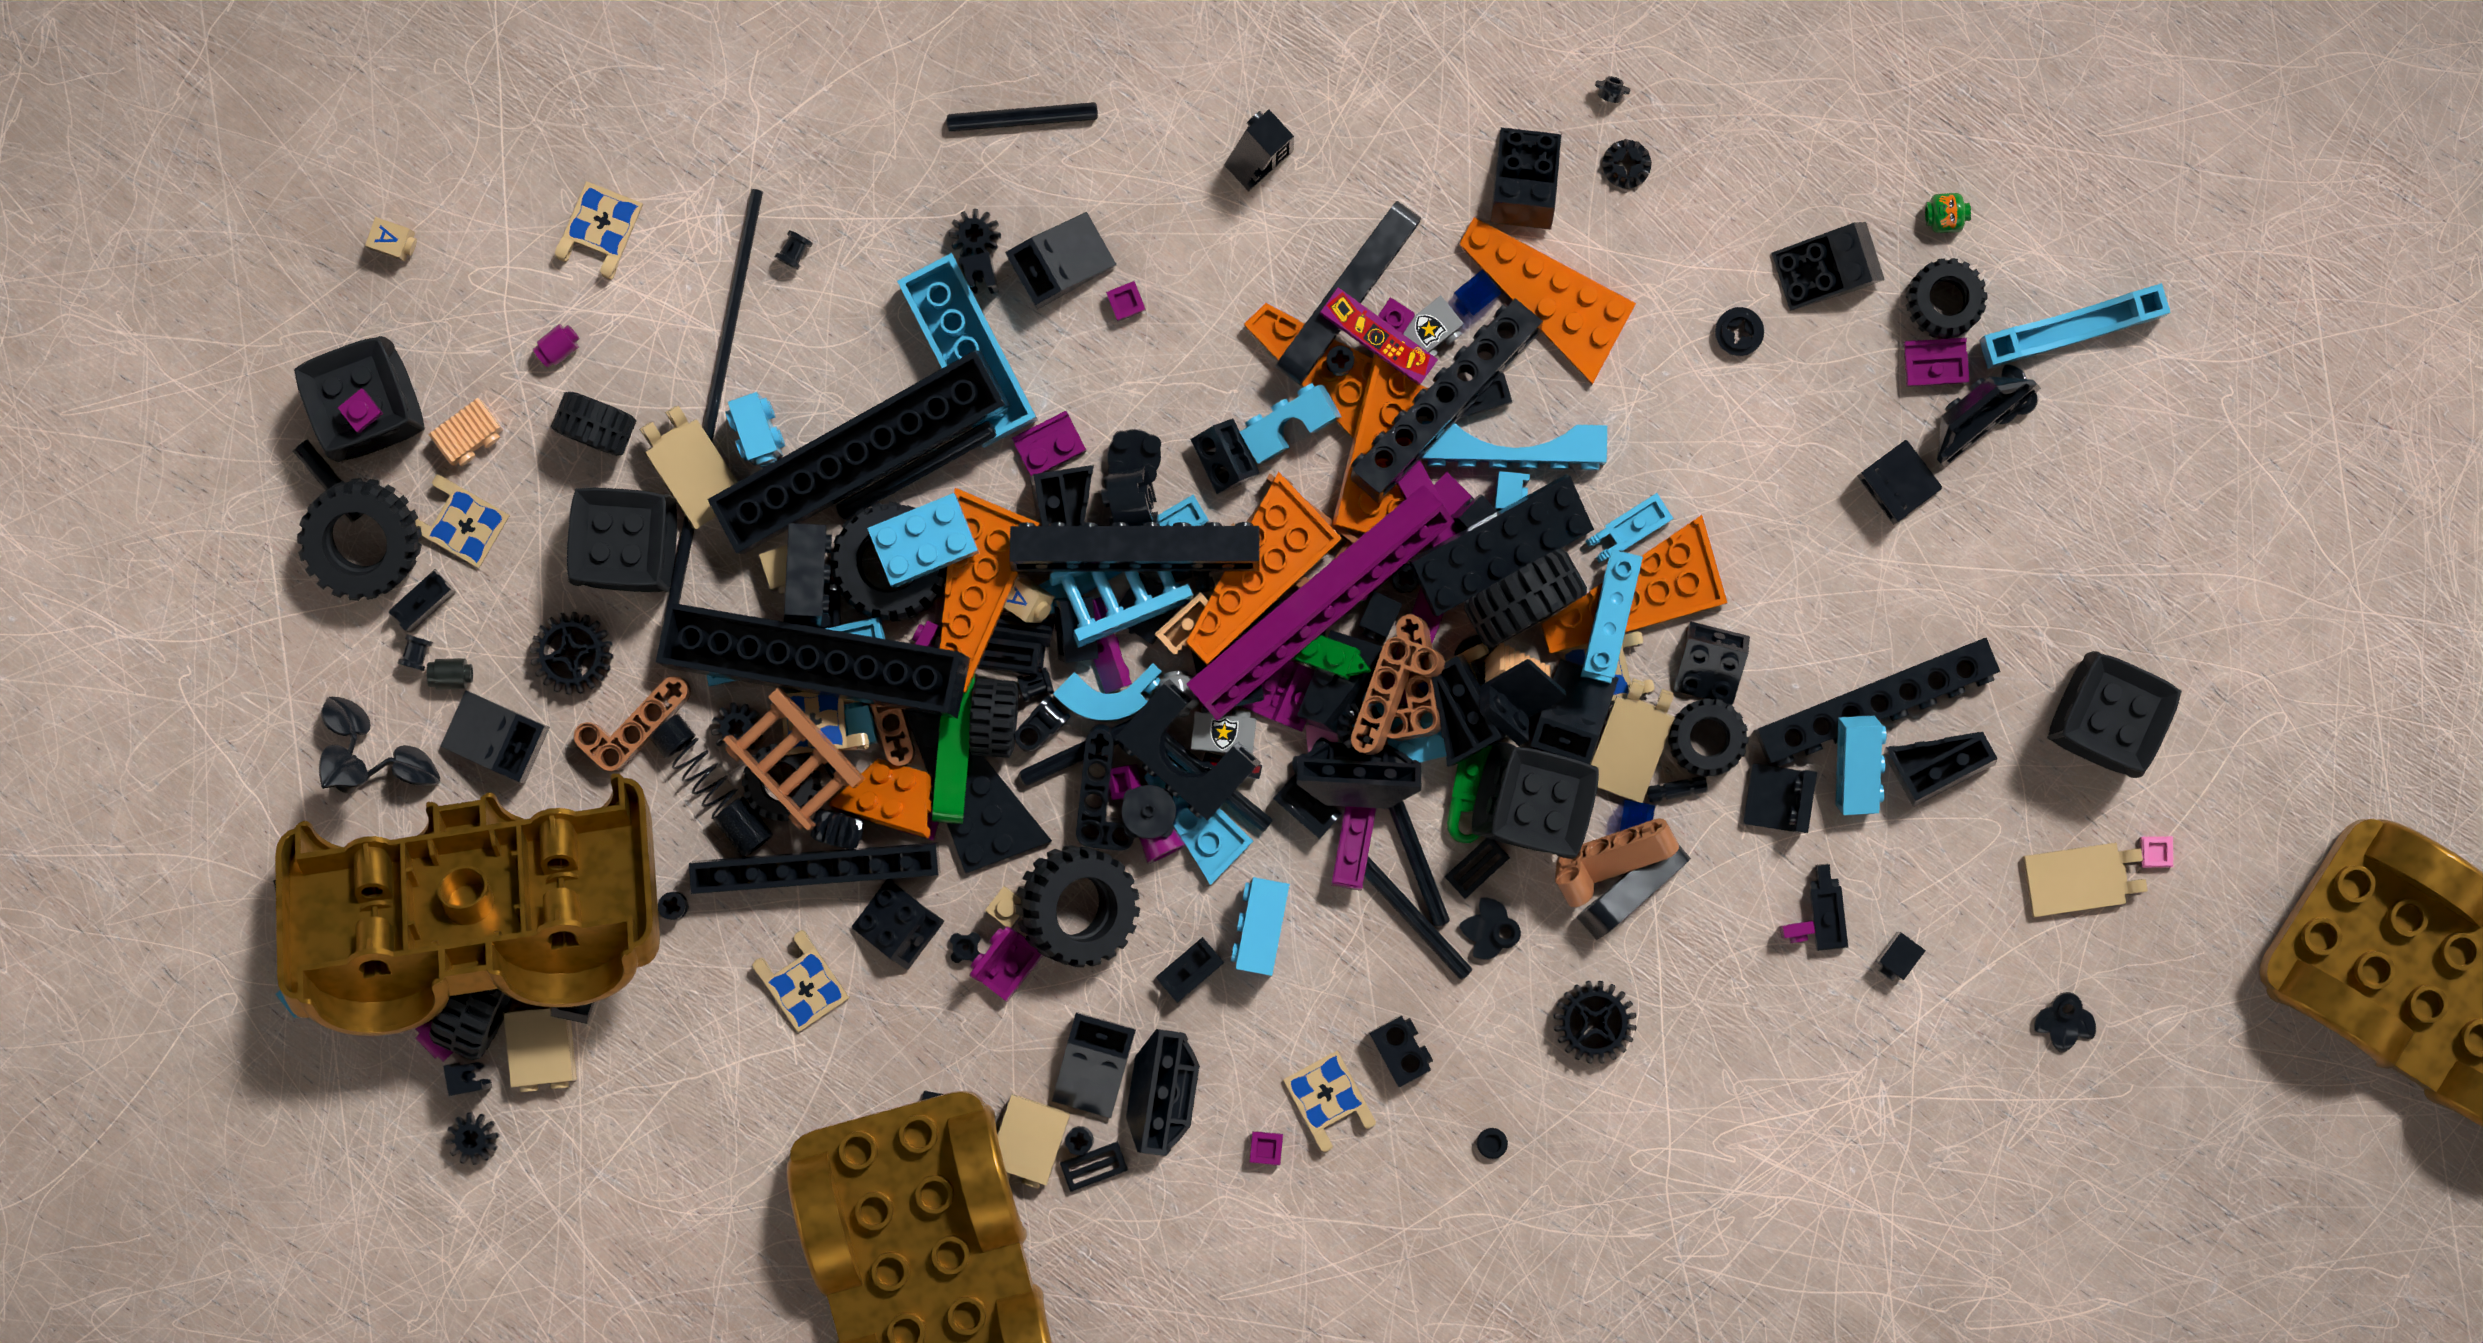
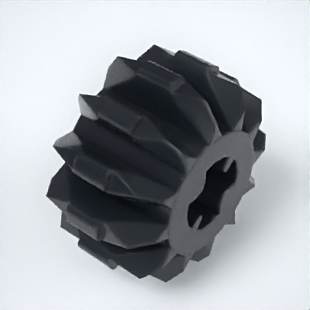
(967, 228)
(726, 724)
(837, 829)
(461, 1137)

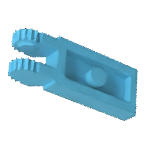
(1633, 526)

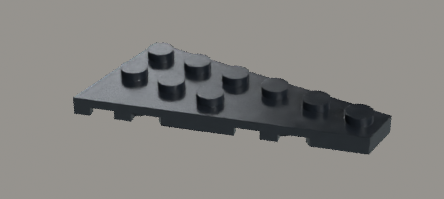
(993, 817)

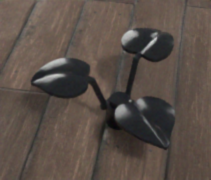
(346, 771)

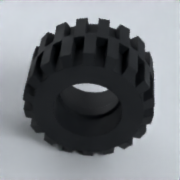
(1970, 287)
(593, 423)
(993, 718)
(1735, 737)
(763, 802)

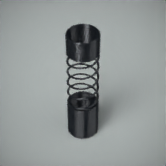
(738, 819)

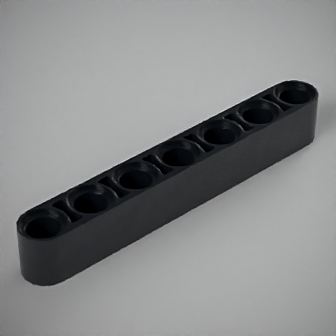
(1357, 282)

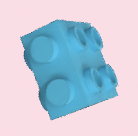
(758, 440)

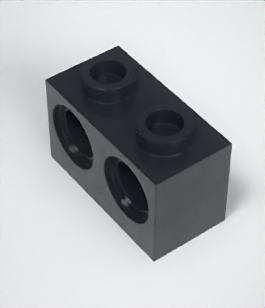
(1225, 456)
(1394, 1054)

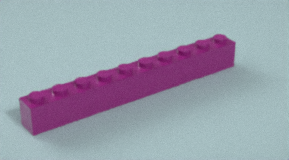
(1320, 602)

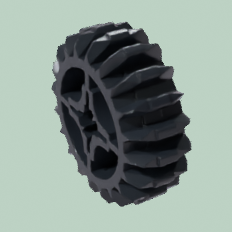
(546, 659)
(1575, 1003)

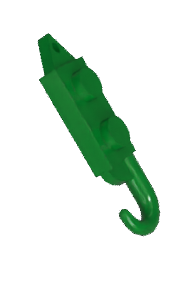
(1332, 657)
(1465, 792)

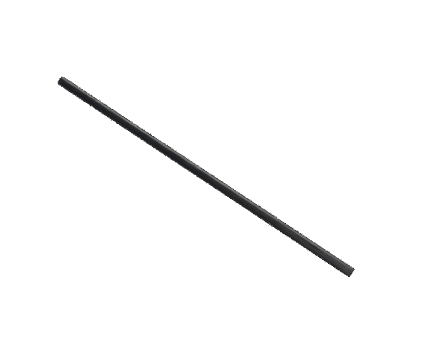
(719, 376)

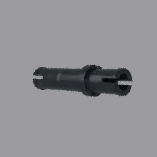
(320, 470)

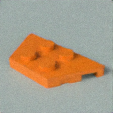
(889, 797)

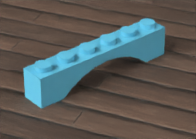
(2074, 326)
(1579, 445)

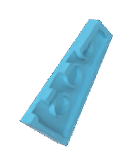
(1211, 842)

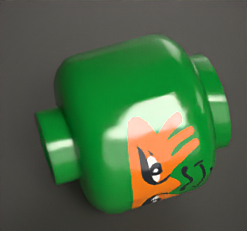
(1947, 213)

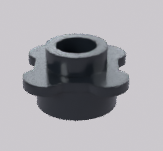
(1612, 89)
(958, 941)

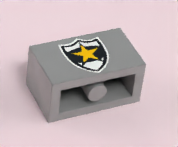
(1434, 326)
(1223, 734)

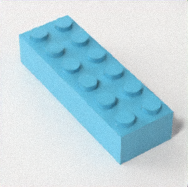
(958, 327)

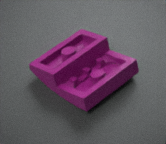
(1284, 695)

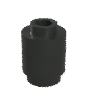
(449, 673)

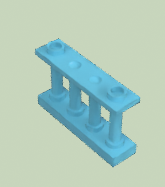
(1611, 616)
(1117, 617)

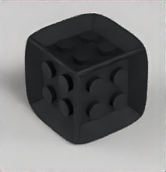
(338, 375)
(622, 539)
(2114, 714)
(1535, 800)

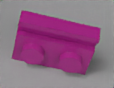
(1936, 362)
(1049, 444)

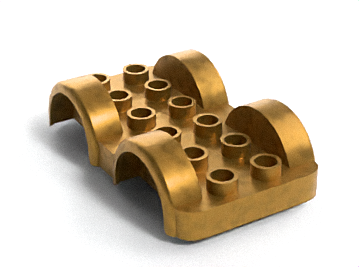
(470, 905)
(2392, 958)
(916, 1227)

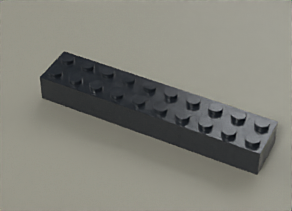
(859, 452)
(813, 660)

